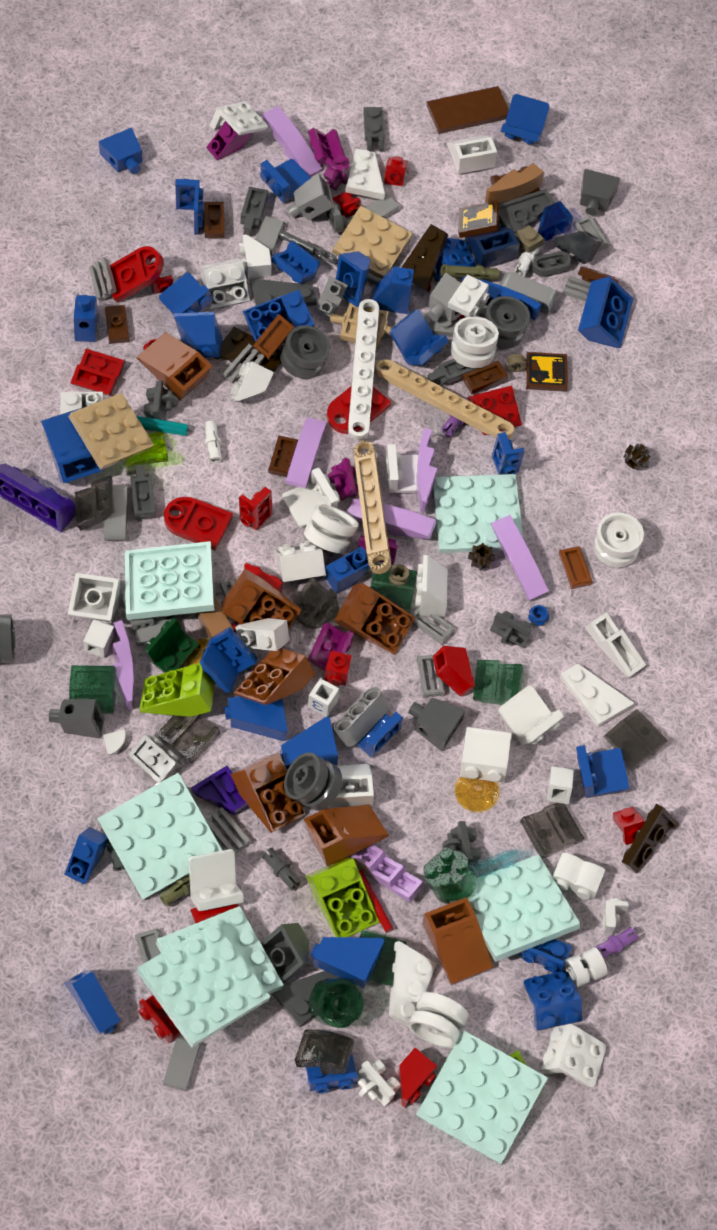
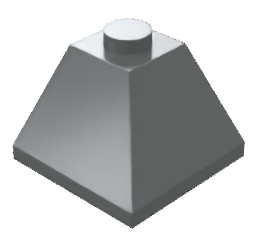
(287, 949)

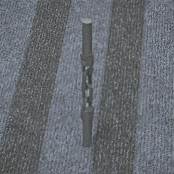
(312, 248)

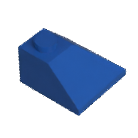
(353, 270)
(200, 332)

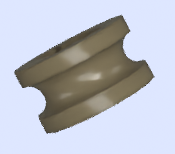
(516, 363)
(397, 580)

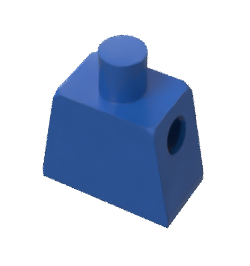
(122, 151)
(85, 311)

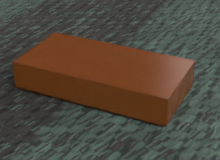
(273, 336)
(575, 567)

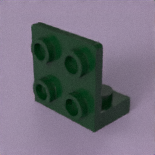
(171, 647)

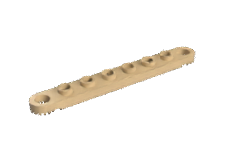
(443, 399)
(372, 507)

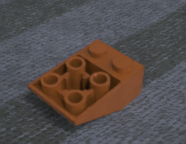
(175, 364)
(256, 600)
(374, 618)
(276, 677)
(264, 792)
(344, 831)
(457, 940)

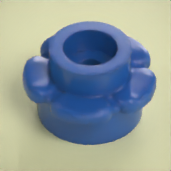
(538, 610)

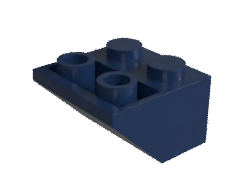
(494, 246)

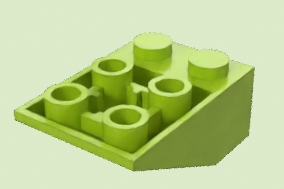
(178, 692)
(342, 897)

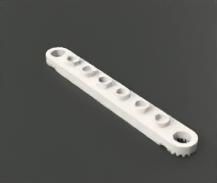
(363, 369)

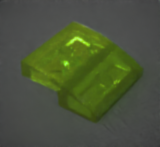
(155, 455)

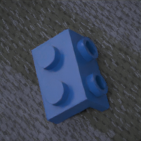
(296, 263)

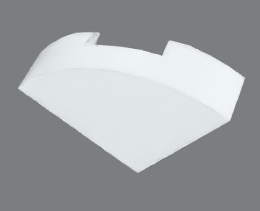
(114, 742)

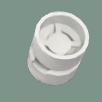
(585, 967)

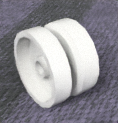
(474, 342)
(330, 528)
(618, 540)
(438, 1020)

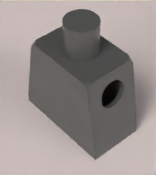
(597, 191)
(79, 717)
(437, 721)

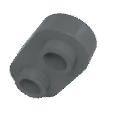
(336, 219)
(550, 263)

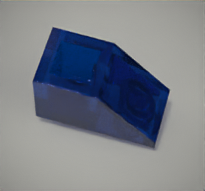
(554, 221)

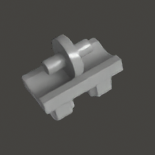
(331, 296)

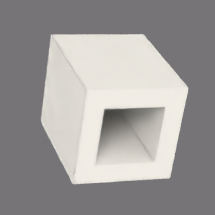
(99, 638)
(323, 697)
(560, 785)

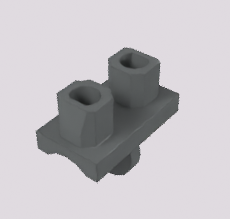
(162, 400)
(511, 629)
(460, 839)

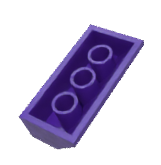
(35, 498)

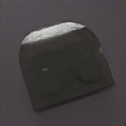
(317, 605)

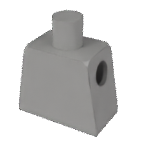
(312, 198)
(441, 296)

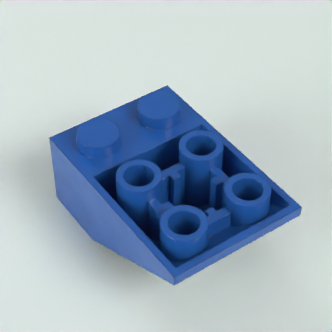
(289, 306)
(68, 449)

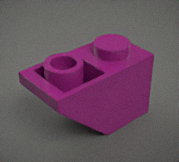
(227, 142)

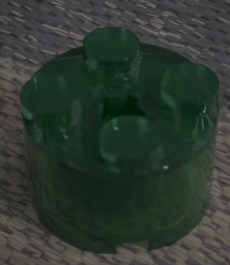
(450, 876)
(323, 1005)

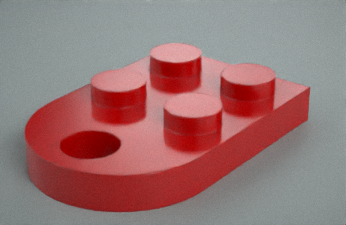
(135, 272)
(341, 408)
(197, 521)

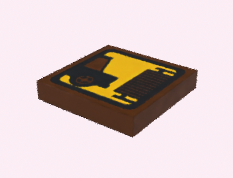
(478, 219)
(546, 371)

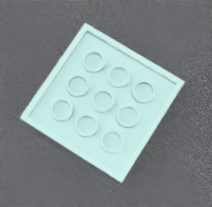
(469, 505)
(169, 580)
(158, 835)
(520, 908)
(241, 936)
(203, 984)
(482, 1097)

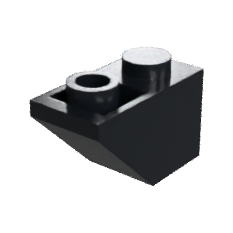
(580, 244)

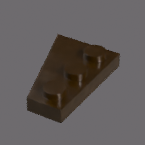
(425, 257)
(237, 341)
(652, 832)

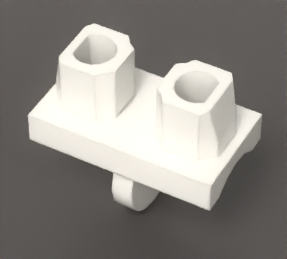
(374, 1085)

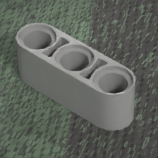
(540, 293)
(116, 525)
(361, 717)

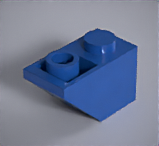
(347, 570)
(86, 854)

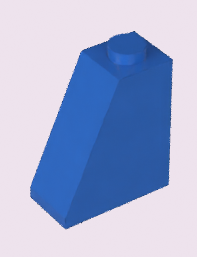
(394, 290)
(257, 718)
(315, 739)
(348, 957)
(93, 1001)

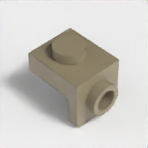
(529, 239)

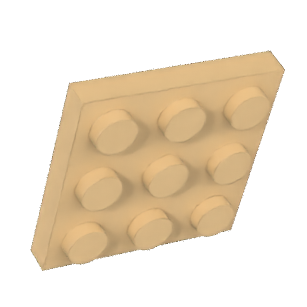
(374, 238)
(111, 431)

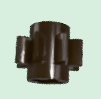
(636, 456)
(485, 560)

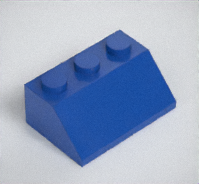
(605, 313)

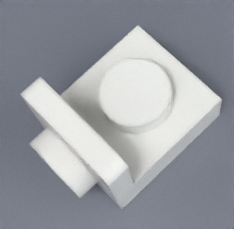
(610, 914)

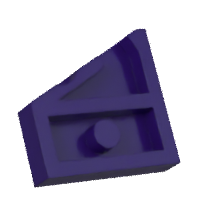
(220, 791)

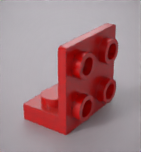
(499, 402)

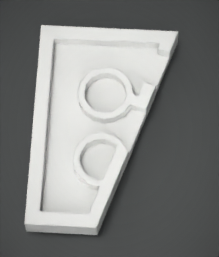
(365, 176)
(594, 695)
(411, 979)

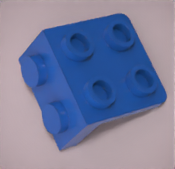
(525, 118)
(284, 178)
(190, 197)
(186, 296)
(416, 339)
(226, 658)
(554, 1000)

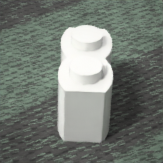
(578, 876)

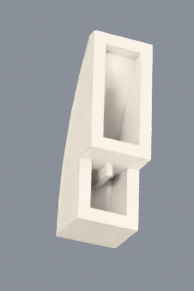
(615, 644)

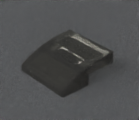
(94, 503)
(188, 736)
(636, 738)
(551, 830)
(324, 1050)

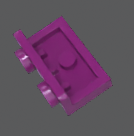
(325, 145)
(329, 640)

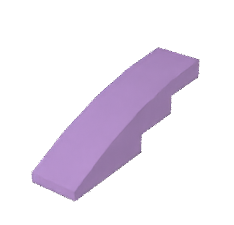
(291, 140)
(306, 452)
(425, 472)
(399, 521)
(519, 557)
(124, 665)
(388, 872)

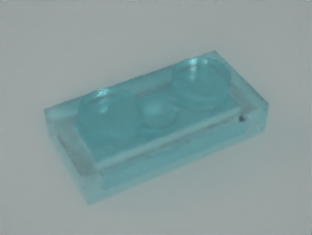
(503, 859)

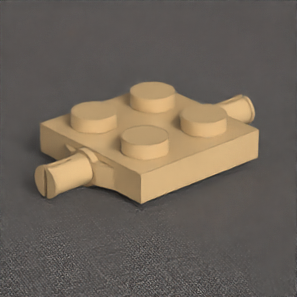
(350, 320)

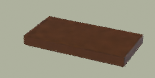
(468, 109)

